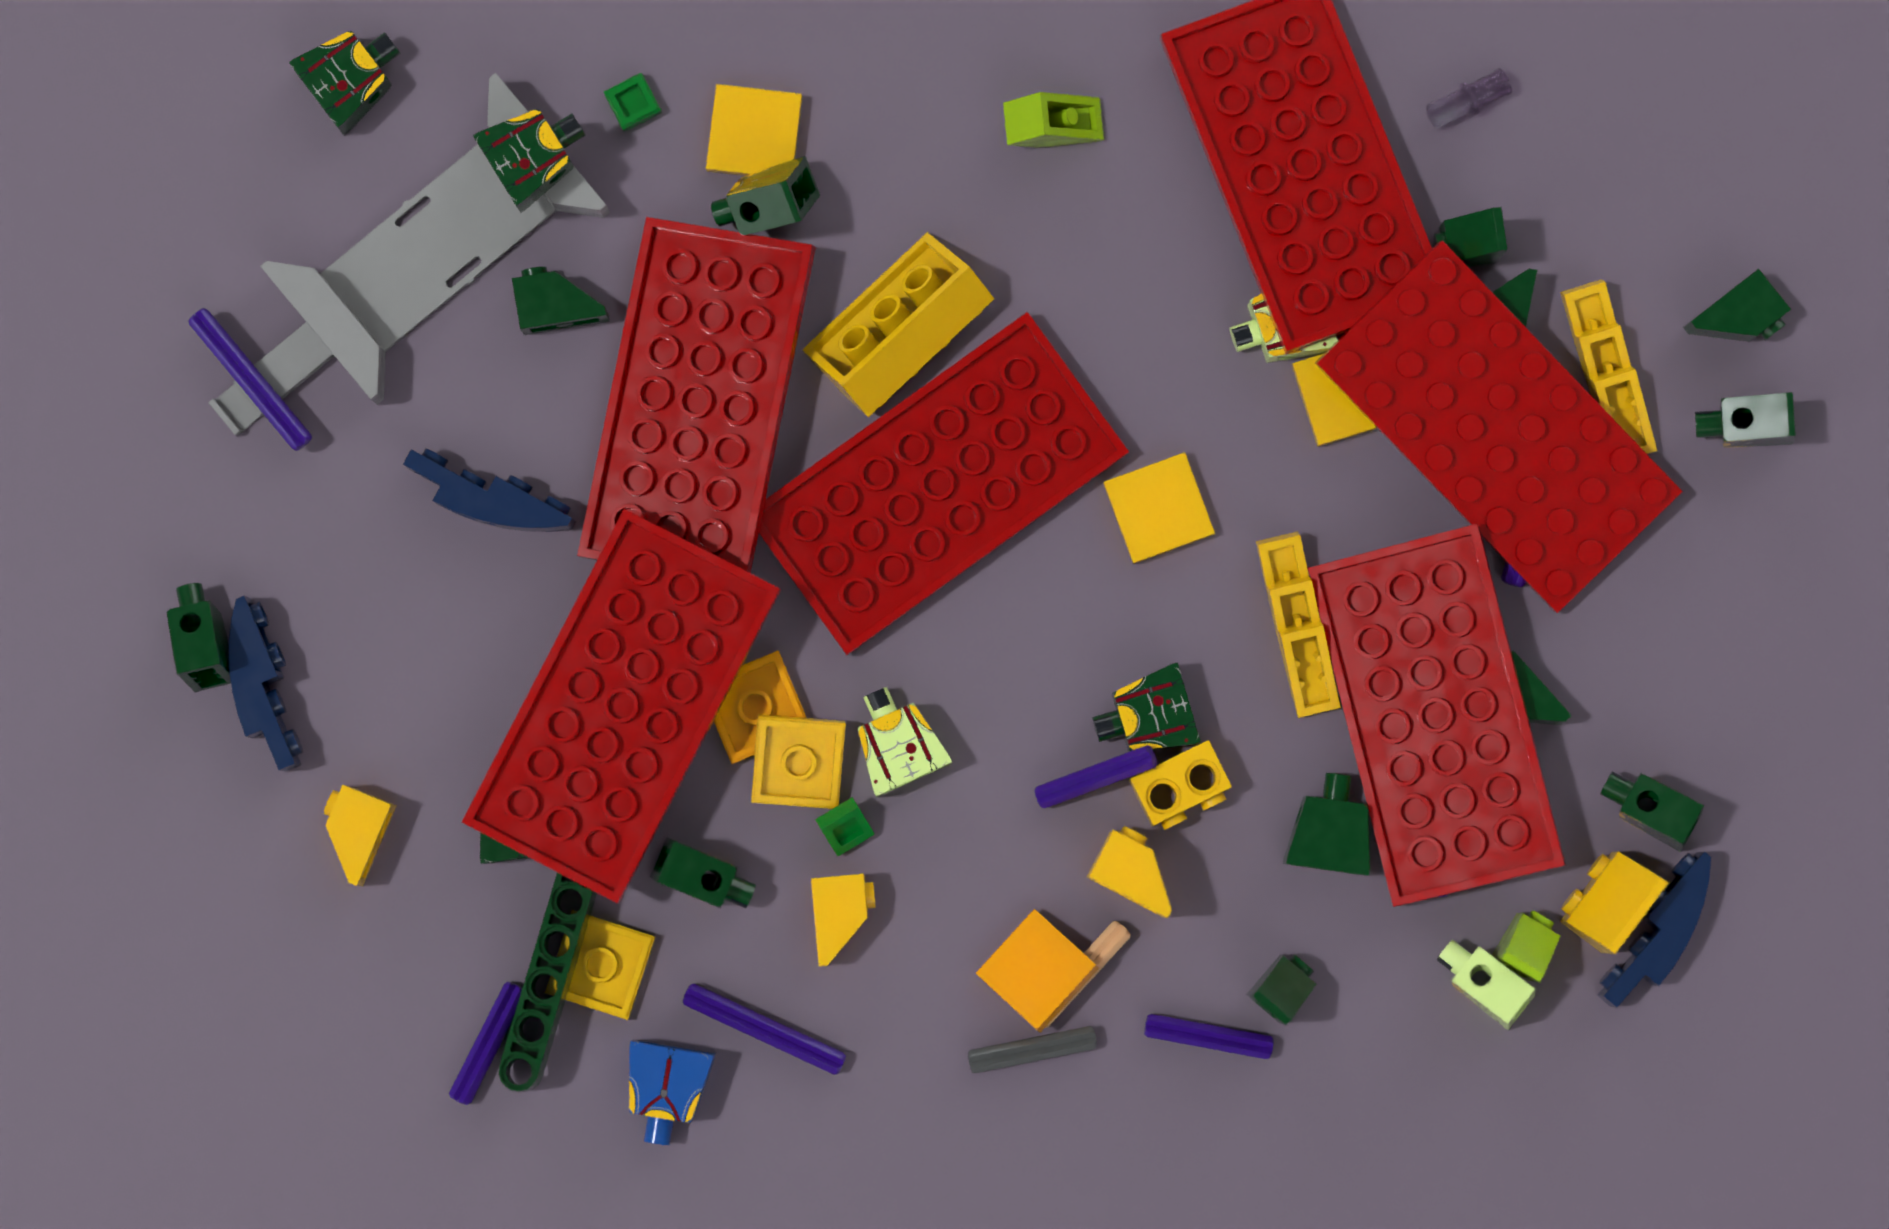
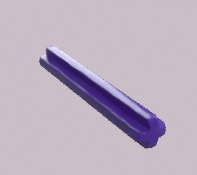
(250, 379)
(764, 1029)

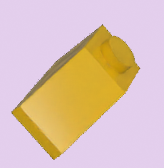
(357, 829)
(839, 911)

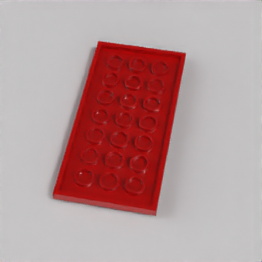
(1298, 161)
(699, 387)
(1498, 426)
(938, 483)
(621, 706)
(1436, 716)

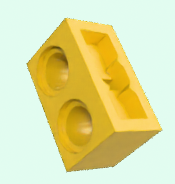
(1176, 774)

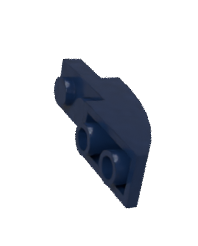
(503, 505)
(252, 669)
(1673, 923)

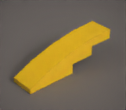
(1606, 360)
(1298, 624)

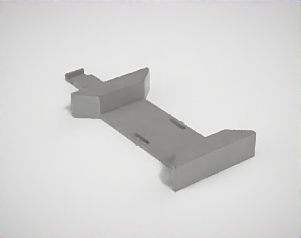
(402, 272)

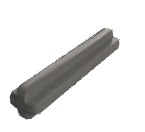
(1032, 1049)

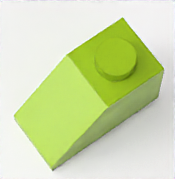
(1052, 120)
(1527, 945)

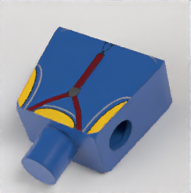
(666, 1085)

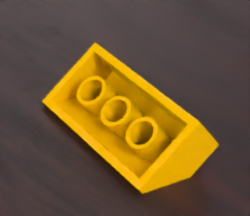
(898, 324)

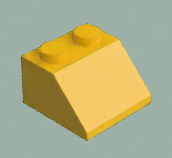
(1131, 871)
(1611, 901)

